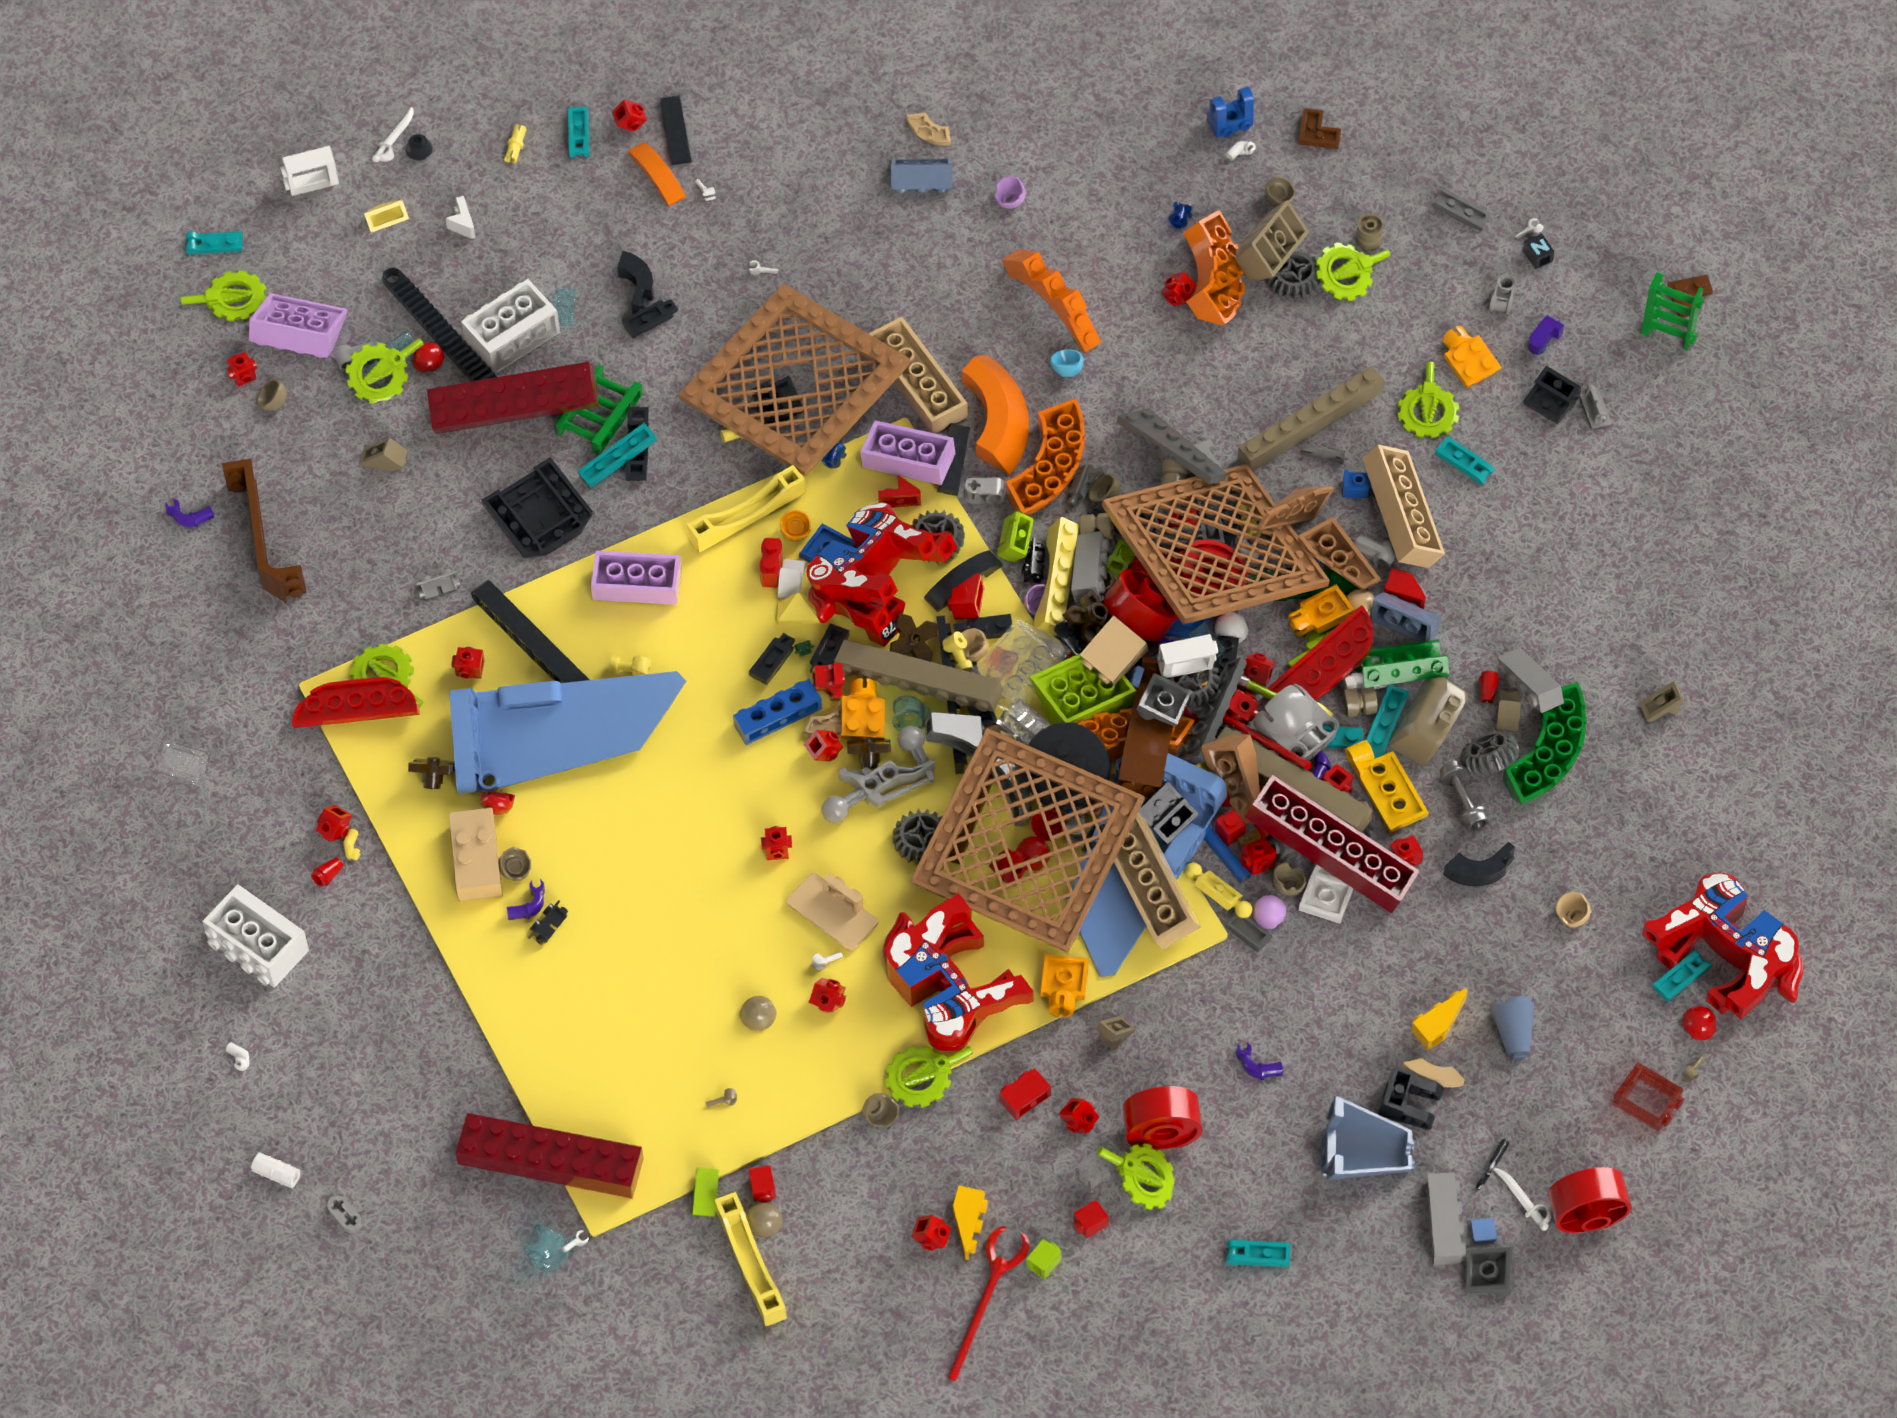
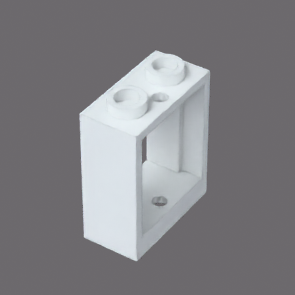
(307, 161)
(1187, 656)

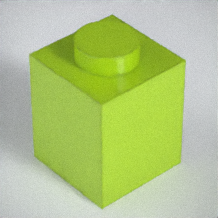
(1044, 1258)

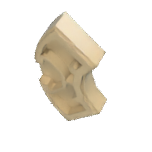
(927, 130)
(828, 723)
(1443, 1075)

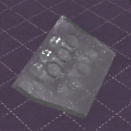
(1017, 656)

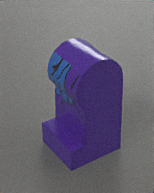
(1544, 333)

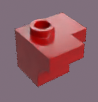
(829, 679)

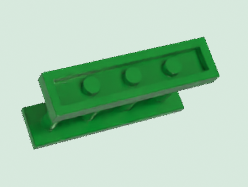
(1653, 311)
(609, 425)
(1403, 664)

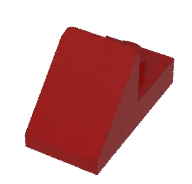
(904, 496)

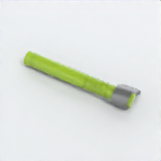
(1245, 682)

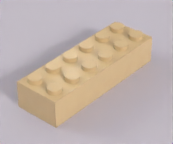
(923, 381)
(1403, 506)
(1154, 886)

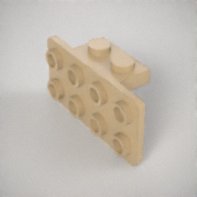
(833, 909)

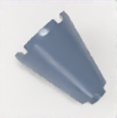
(1514, 1024)

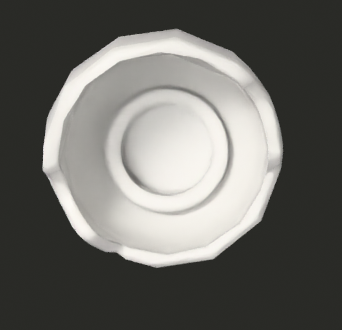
(1231, 625)

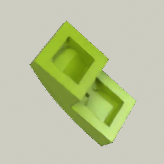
(1120, 558)

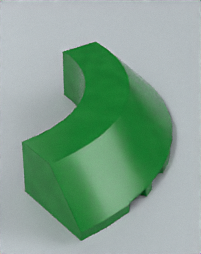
(1554, 751)

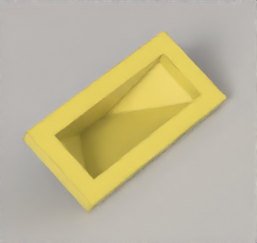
(385, 215)
(796, 610)

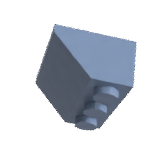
(921, 174)
(1404, 618)

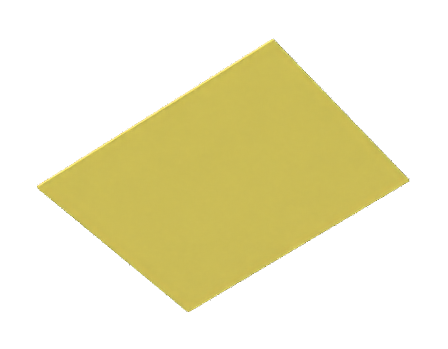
(664, 871)

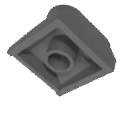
(1163, 700)
(1490, 1271)

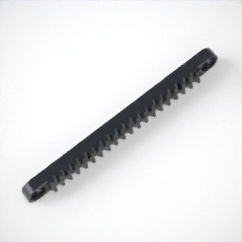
(437, 326)

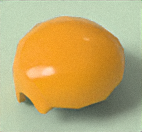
(795, 525)

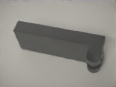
(1462, 210)

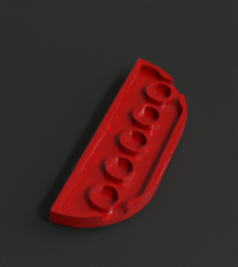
(1332, 657)
(355, 702)

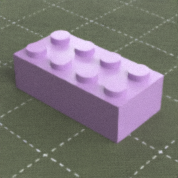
(908, 452)
(636, 577)

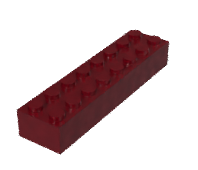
(513, 397)
(1332, 844)
(549, 1155)

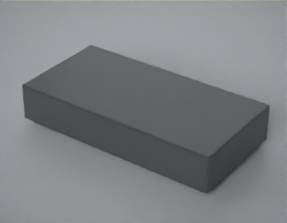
(1248, 932)

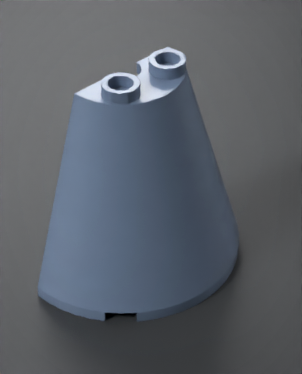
(1363, 1143)

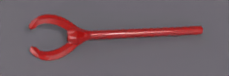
(1258, 737)
(998, 1267)

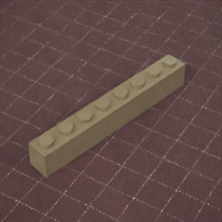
(1311, 419)
(920, 676)
(1321, 792)

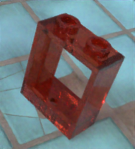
(1658, 1082)

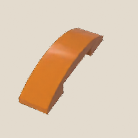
(658, 173)

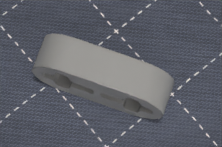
(340, 1217)

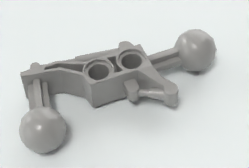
(909, 739)

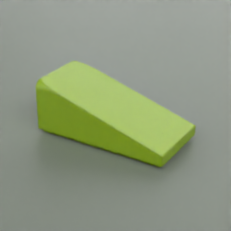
(705, 1192)

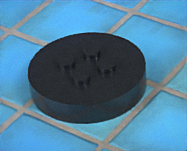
(1075, 746)

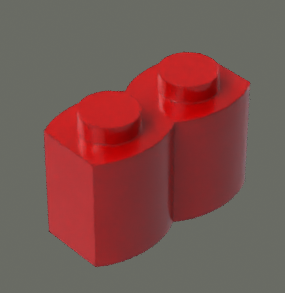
(771, 562)

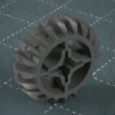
(1289, 280)
(940, 523)
(1195, 685)
(1490, 753)
(906, 839)

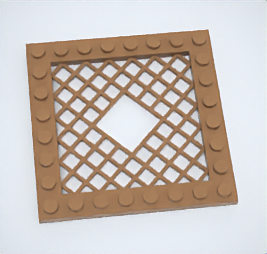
(808, 454)
(1241, 479)
(1056, 934)

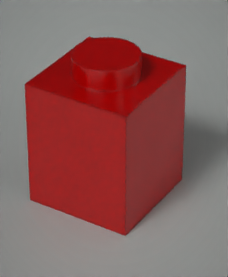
(1230, 827)
(762, 1184)
(1090, 1219)

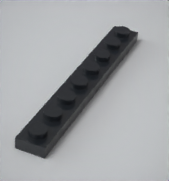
(945, 630)

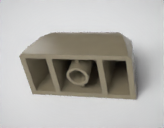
(1271, 242)
(1428, 719)

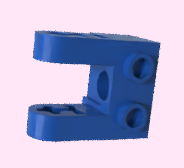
(1231, 117)

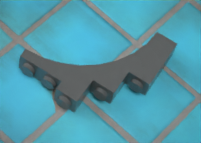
(965, 734)

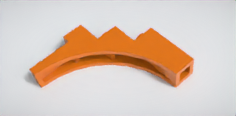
(1066, 302)

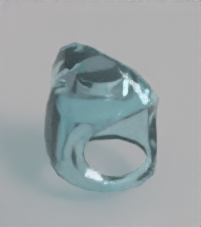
(909, 706)
(547, 1251)

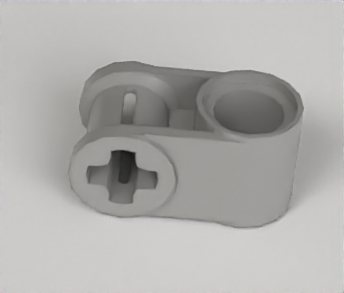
(1503, 297)
(985, 490)

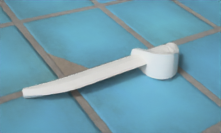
(385, 151)
(1525, 1202)

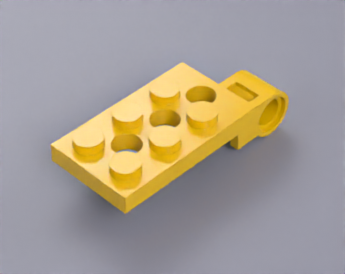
(1362, 762)

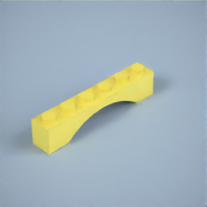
(715, 527)
(1061, 547)
(749, 1259)

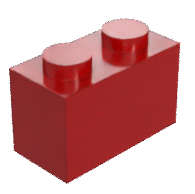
(1024, 1093)

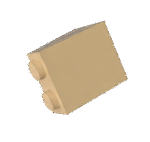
(1113, 651)

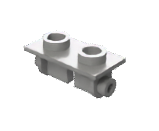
(1595, 408)
(444, 580)

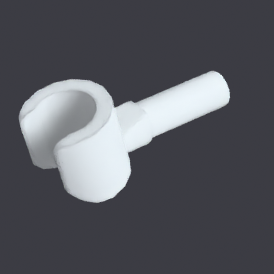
(706, 192)
(1532, 222)
(756, 271)
(820, 962)
(576, 1241)

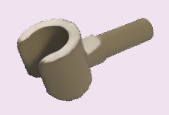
(1690, 1070)
(729, 1098)

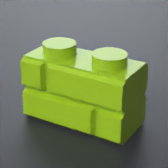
(1015, 537)

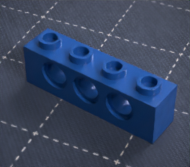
(772, 721)

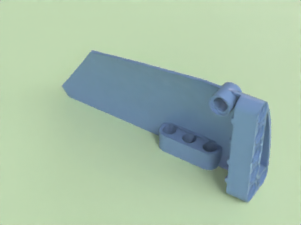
(553, 726)
(1114, 918)

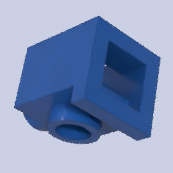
(1356, 485)

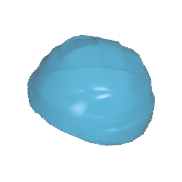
(1067, 362)

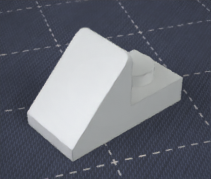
(461, 221)
(790, 578)

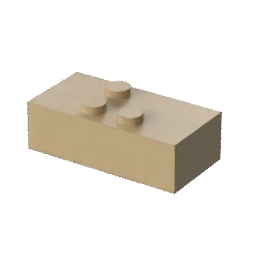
(475, 854)

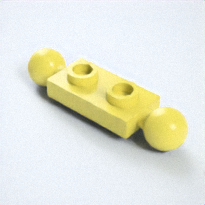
(1218, 890)

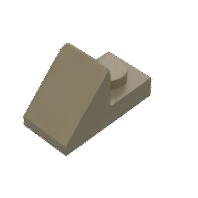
(1663, 701)
(1508, 711)
(1114, 1031)

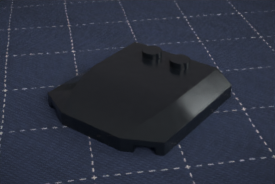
(532, 510)

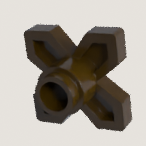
(1091, 616)
(913, 638)
(869, 750)
(432, 771)

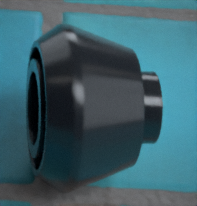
(418, 147)

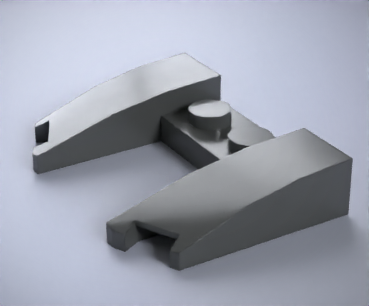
(1204, 532)

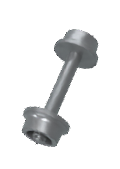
(1474, 818)

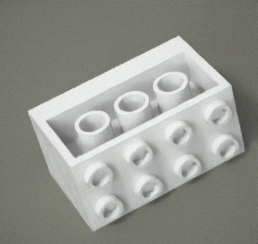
(511, 326)
(255, 936)

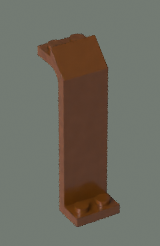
(276, 581)
(1145, 743)

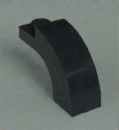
(637, 271)
(1482, 872)

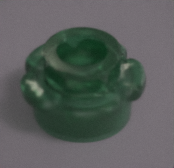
(804, 648)

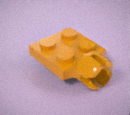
(1469, 357)
(1321, 612)
(862, 712)
(1064, 982)

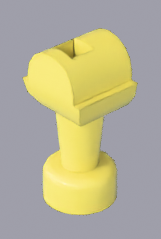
(955, 644)
(637, 666)

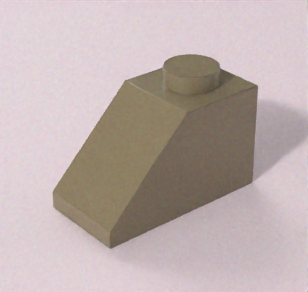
(384, 455)

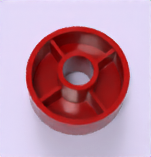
(1215, 548)
(1140, 605)
(1162, 1117)
(1589, 1200)

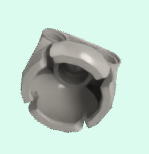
(1296, 722)

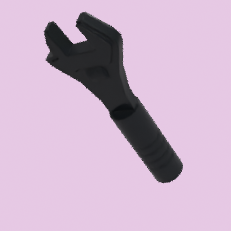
(1496, 1157)

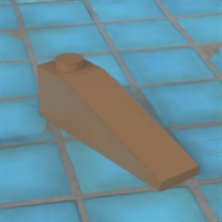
(1297, 507)
(1336, 550)
(1236, 763)

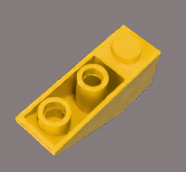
(1436, 1024)
(967, 1211)

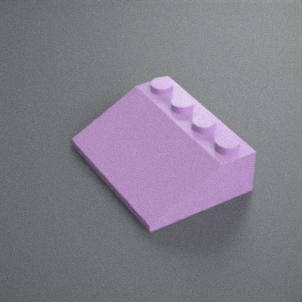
(296, 325)

